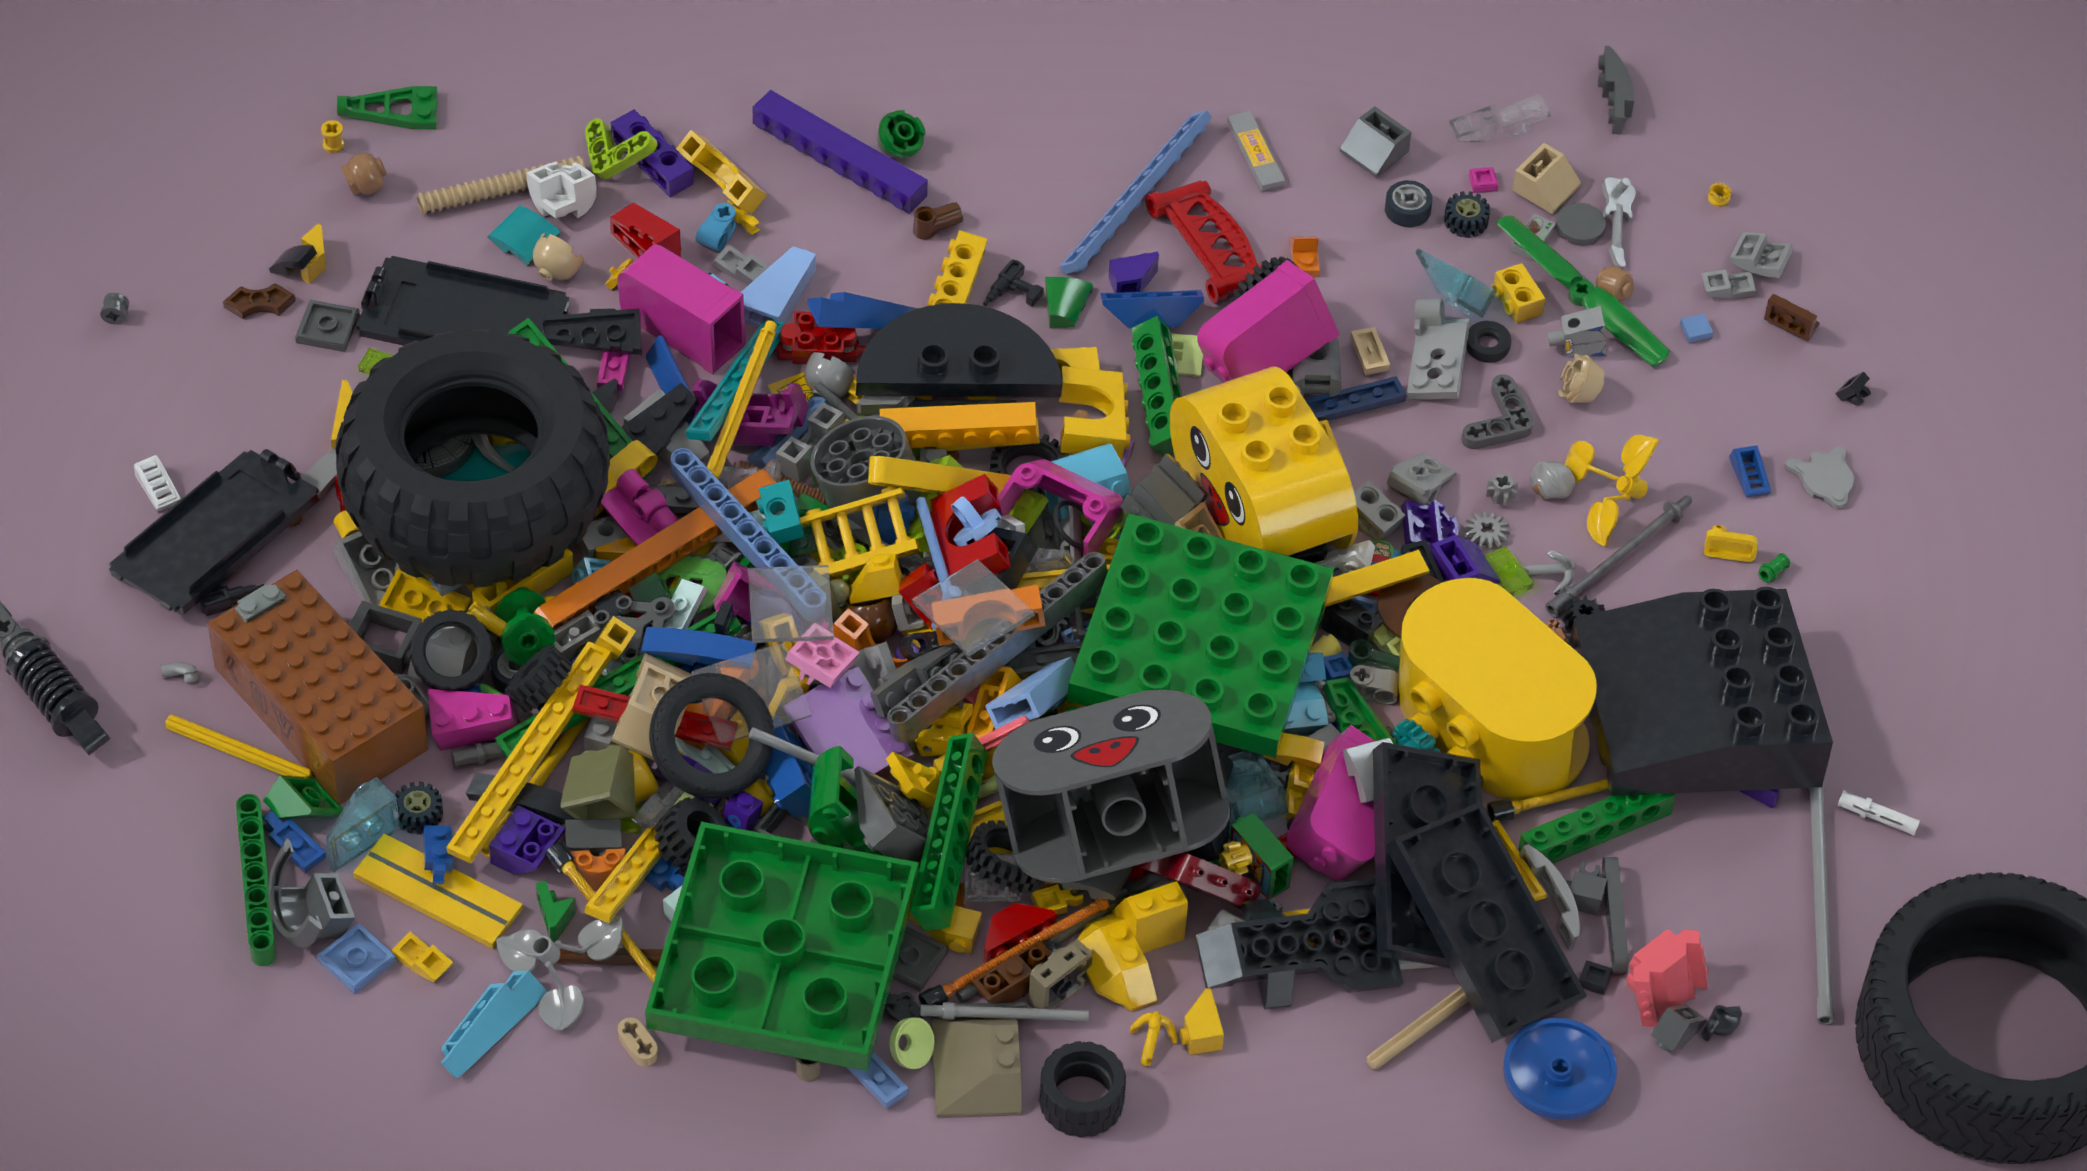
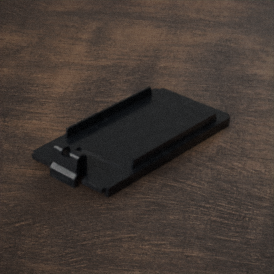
(437, 298)
(214, 530)

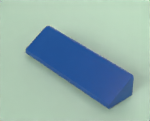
(665, 368)

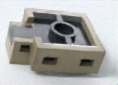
(1059, 976)

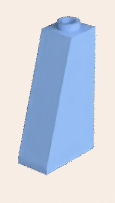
(779, 287)
(1032, 695)

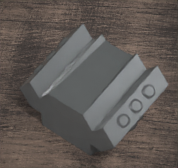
(1165, 493)

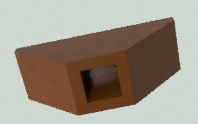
(1012, 977)

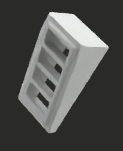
(150, 469)

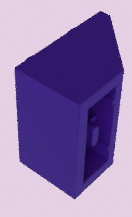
(1462, 559)
(523, 841)

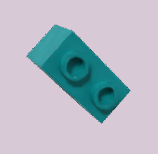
(780, 498)

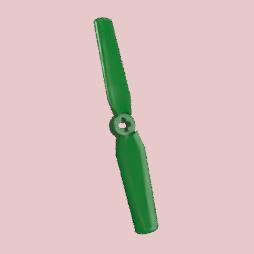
(1616, 316)

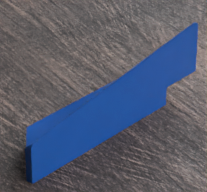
(854, 311)

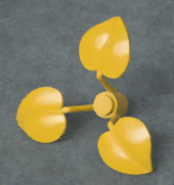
(1635, 456)

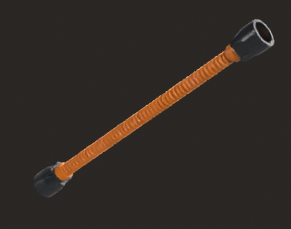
(940, 994)

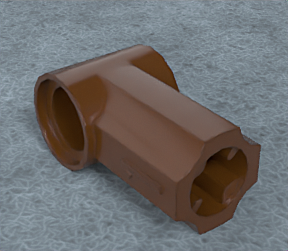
(929, 219)

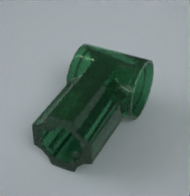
(1362, 653)

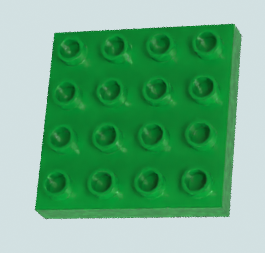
(1204, 623)
(782, 946)

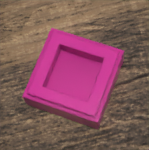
(1483, 180)

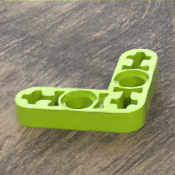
(638, 148)

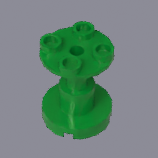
(524, 631)

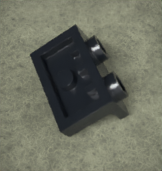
(1350, 622)

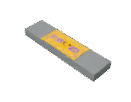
(1255, 151)

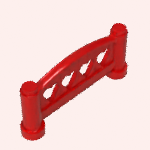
(1177, 205)

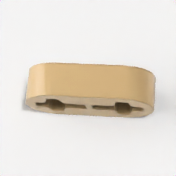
(632, 1044)

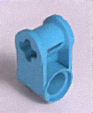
(717, 227)

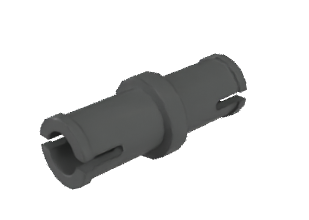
(477, 753)

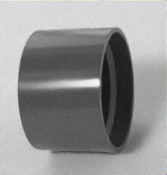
(843, 459)

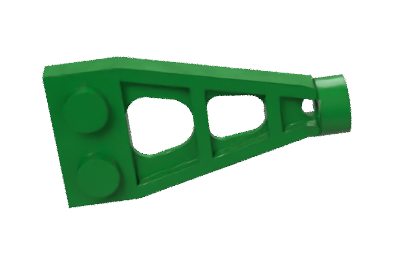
(423, 107)

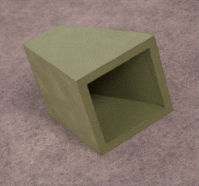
(600, 785)

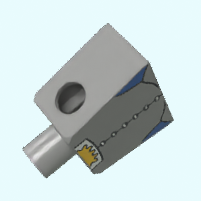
(1581, 333)

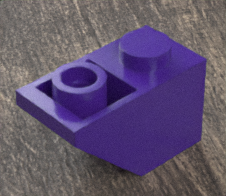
(1132, 272)

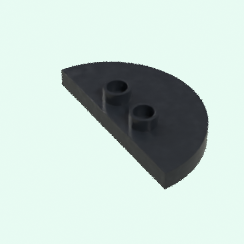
(958, 353)

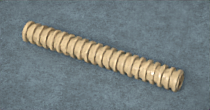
(480, 189)

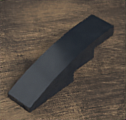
(532, 797)

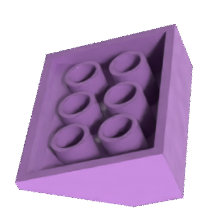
(849, 719)

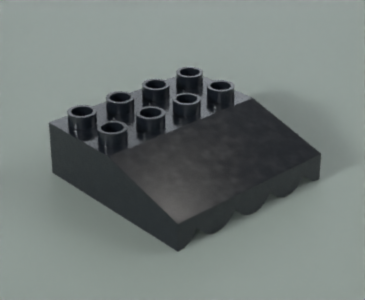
(1704, 694)

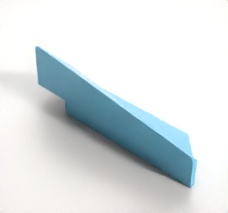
(490, 1020)

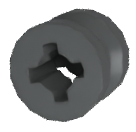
(114, 308)

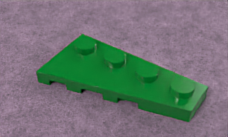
(1353, 709)

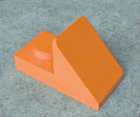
(1305, 254)

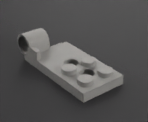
(1433, 338)

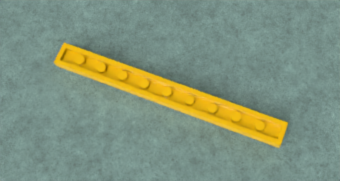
(527, 754)

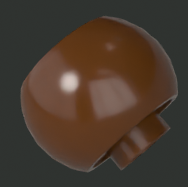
(878, 615)

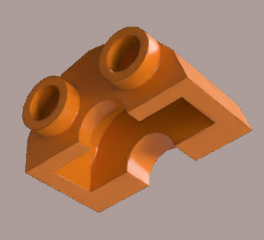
(597, 869)

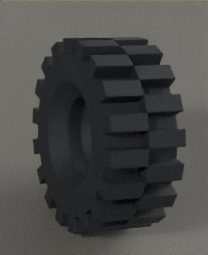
(538, 678)

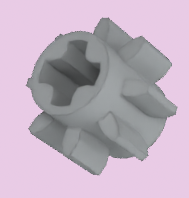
(1501, 489)

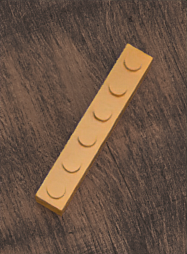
(966, 424)

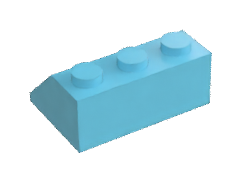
(1097, 465)
(1308, 711)

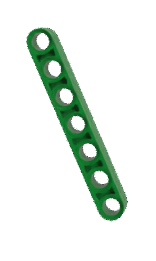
(255, 890)

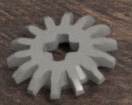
(1487, 538)

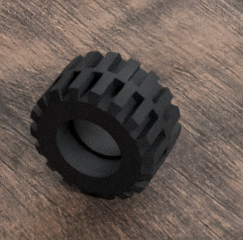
(675, 825)

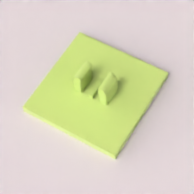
(1187, 354)

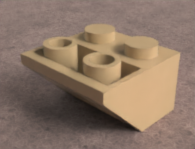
(1546, 178)

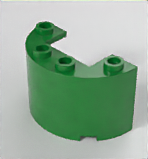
(834, 803)

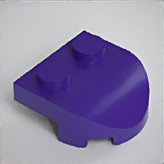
(1427, 522)

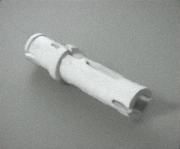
(1877, 812)

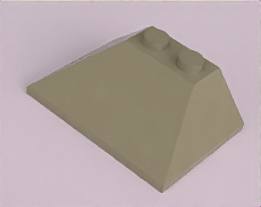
(976, 1067)

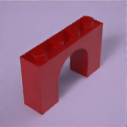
(989, 550)

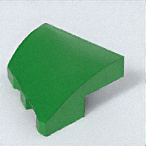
(1065, 300)

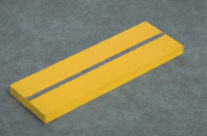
(457, 903)

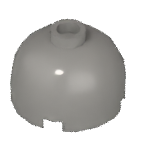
(831, 373)

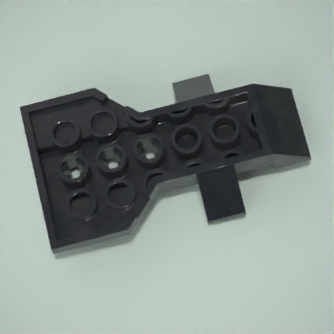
(1277, 946)

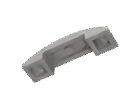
(1559, 892)

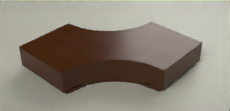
(270, 299)

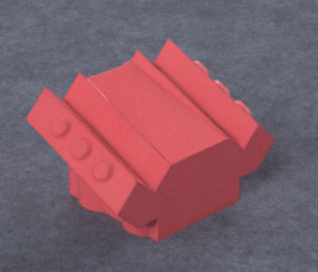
(1667, 973)

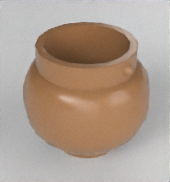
(364, 173)

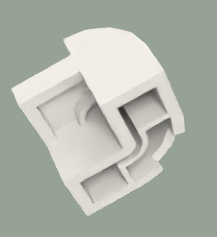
(562, 189)

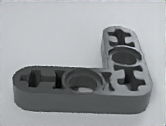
(1507, 421)

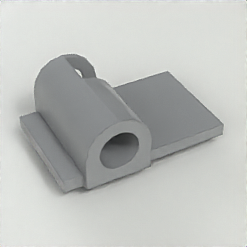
(1419, 478)

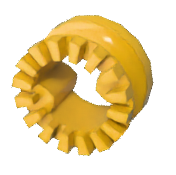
(1722, 189)

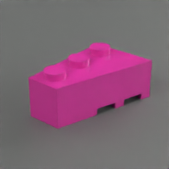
(469, 717)

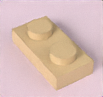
(1370, 351)

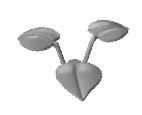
(522, 949)

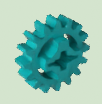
(1411, 735)

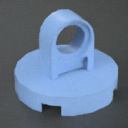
(975, 525)

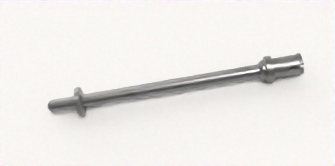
(1672, 512)

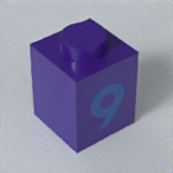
(742, 811)

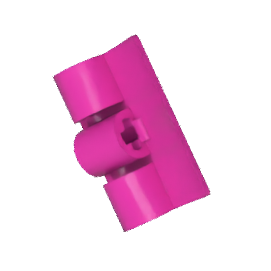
(637, 507)

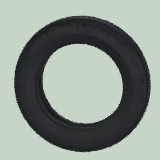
(664, 746)

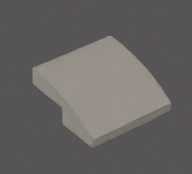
(1759, 256)
(1360, 764)

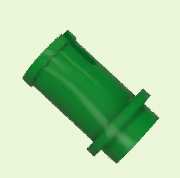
(1769, 571)

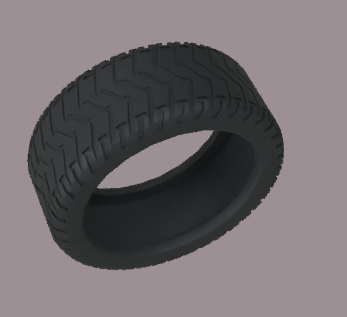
(1916, 1076)

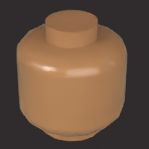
(1616, 282)

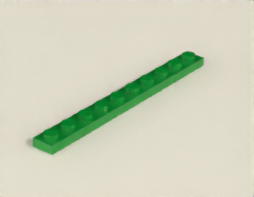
(618, 681)

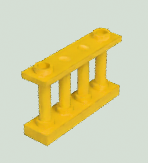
(853, 559)

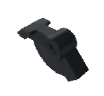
(902, 1006)
(1722, 1021)

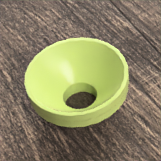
(919, 1043)

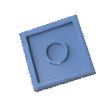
(356, 958)

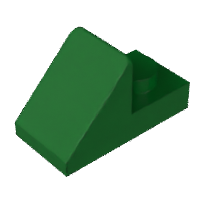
(554, 913)

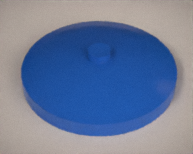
(1559, 1069)

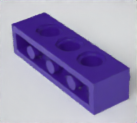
(665, 164)

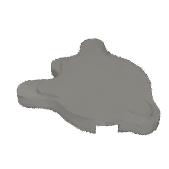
(1825, 476)

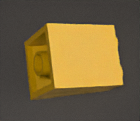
(1156, 916)

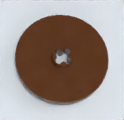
(1396, 600)

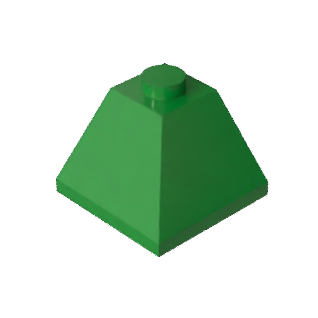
(301, 799)

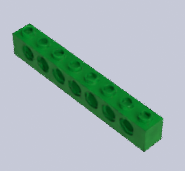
(949, 832)

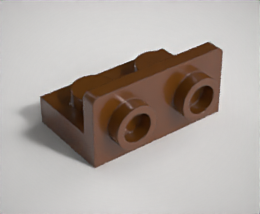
(1791, 317)

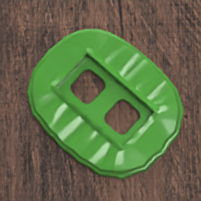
(699, 569)

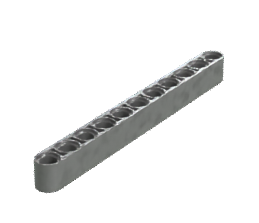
(968, 672)

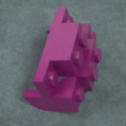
(764, 415)

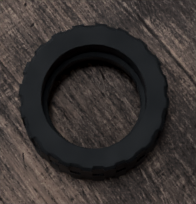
(444, 619)
(1089, 1061)

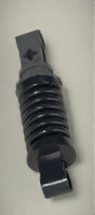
(50, 684)

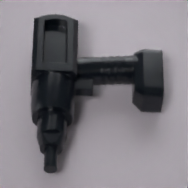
(1010, 280)
(223, 598)

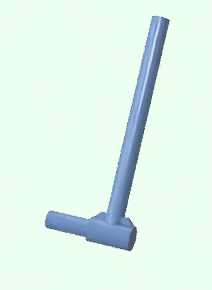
(932, 541)

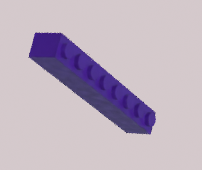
(840, 151)

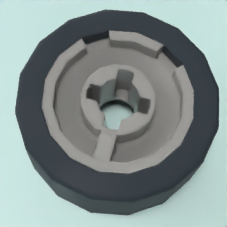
(1408, 203)

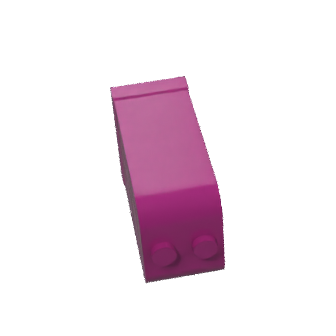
(685, 307)
(1268, 326)
(1332, 825)

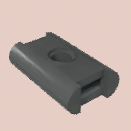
(1320, 371)

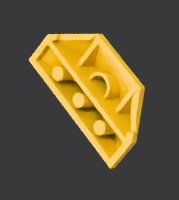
(1118, 963)

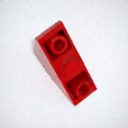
(1015, 926)

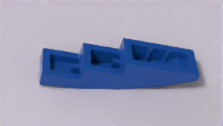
(693, 646)

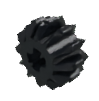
(1580, 608)

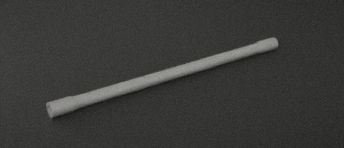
(1825, 1003)

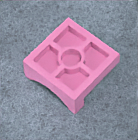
(822, 659)

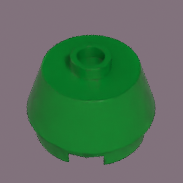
(900, 134)

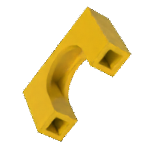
(1100, 390)

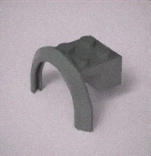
(308, 911)

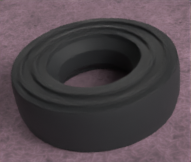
(1492, 329)

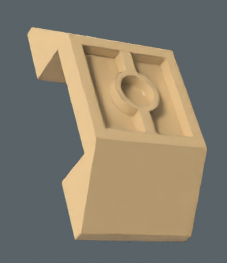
(652, 682)

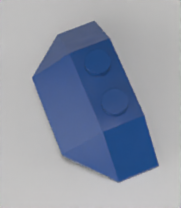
(1138, 307)

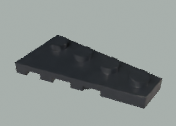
(601, 331)

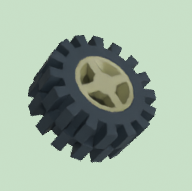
(1467, 214)
(422, 799)

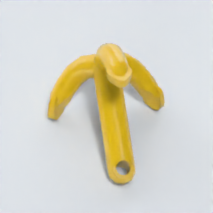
(1154, 1022)

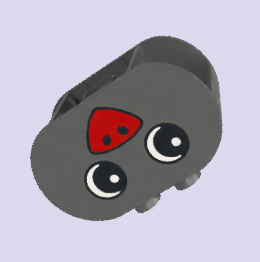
(1111, 785)

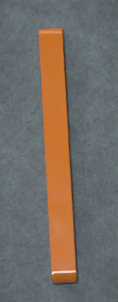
(648, 557)

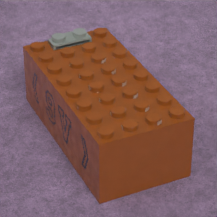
(317, 685)

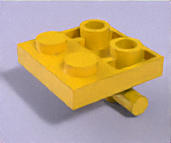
(915, 778)

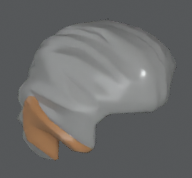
(1552, 480)

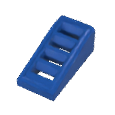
(1750, 453)

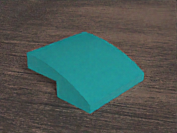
(521, 232)

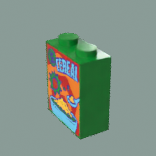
(1271, 860)

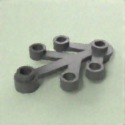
(651, 615)

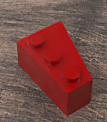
(641, 229)

